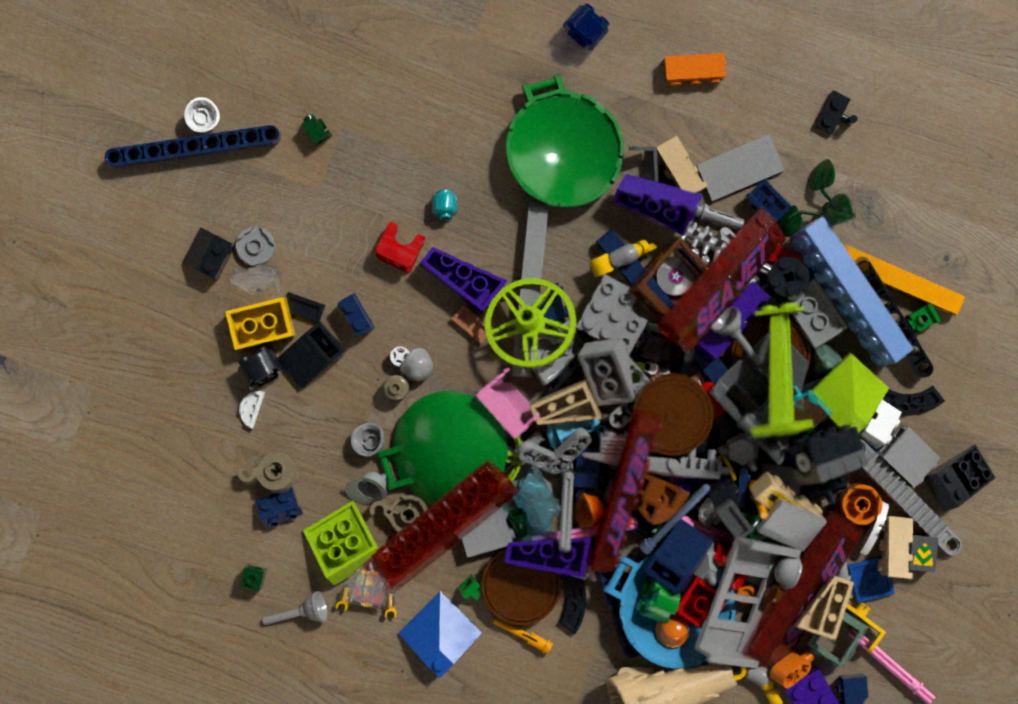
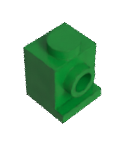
(930, 315)

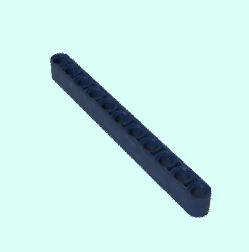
(610, 242)

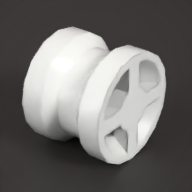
(398, 354)

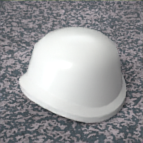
(201, 115)

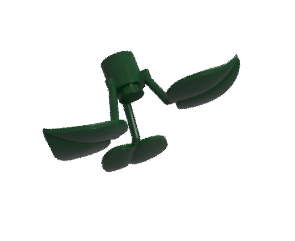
(836, 211)

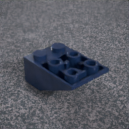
(679, 557)

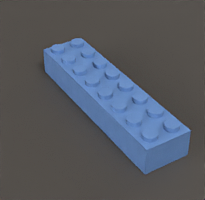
(851, 293)

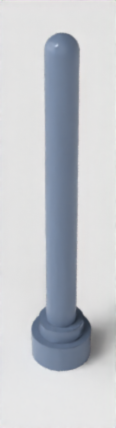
(649, 545)

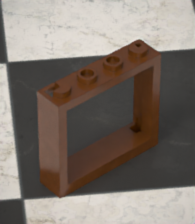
(646, 295)

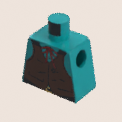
(809, 406)

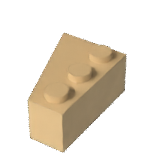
(678, 166)
(567, 404)
(896, 547)
(827, 608)

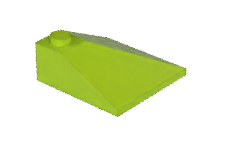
(851, 393)
(341, 542)

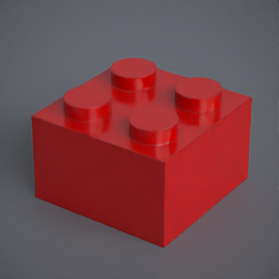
(696, 602)

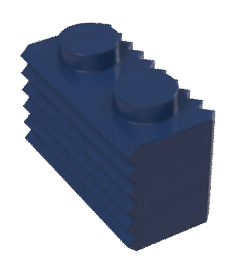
(356, 315)

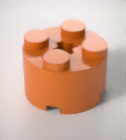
(865, 513)

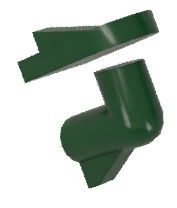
(644, 530)

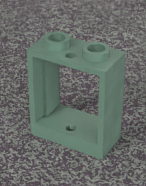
(833, 660)

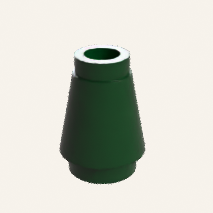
(518, 521)

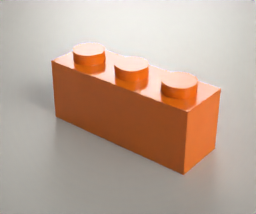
(694, 68)

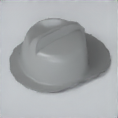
(367, 488)

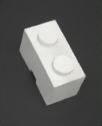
(881, 425)

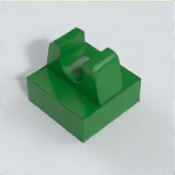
(470, 588)

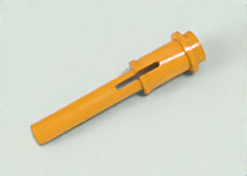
(761, 508)
(541, 644)

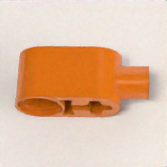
(792, 668)

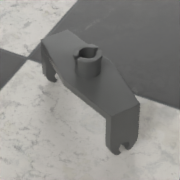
(650, 164)

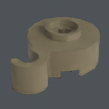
(266, 471)
(396, 510)

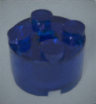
(586, 26)

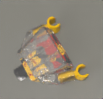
(368, 589)

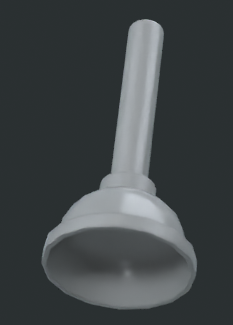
(729, 324)
(314, 609)

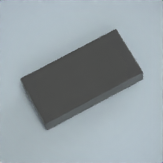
(733, 519)

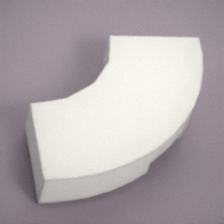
(873, 530)

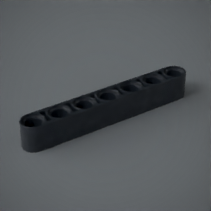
(881, 290)

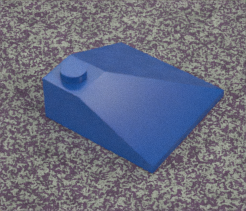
(440, 634)

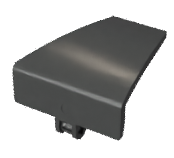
(743, 409)

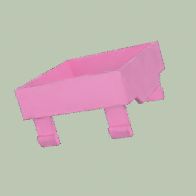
(507, 405)

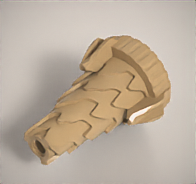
(676, 686)

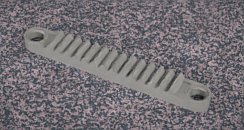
(909, 500)

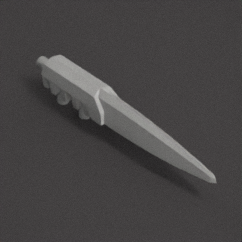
(682, 467)

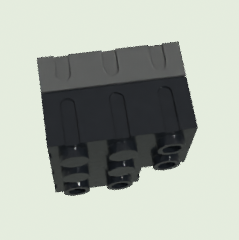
(826, 454)

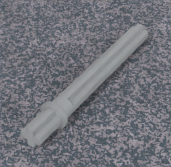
(568, 476)

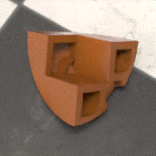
(660, 499)

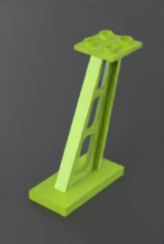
(781, 373)

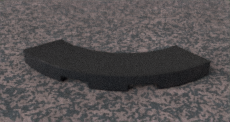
(563, 376)
(914, 402)
(575, 602)

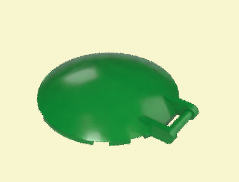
(563, 146)
(443, 443)

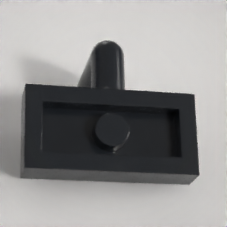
(833, 113)
(826, 489)

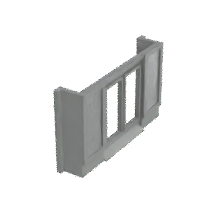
(730, 640)

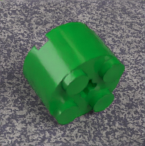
(657, 601)

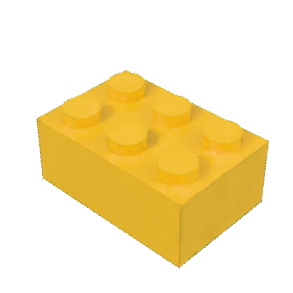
(260, 323)

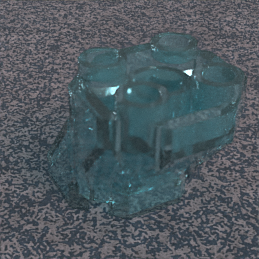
(538, 501)

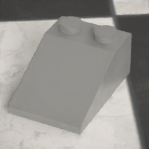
(608, 371)

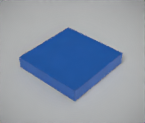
(868, 581)

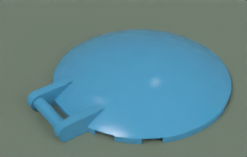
(641, 629)

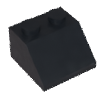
(209, 253)

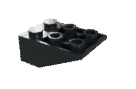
(311, 354)
(959, 478)

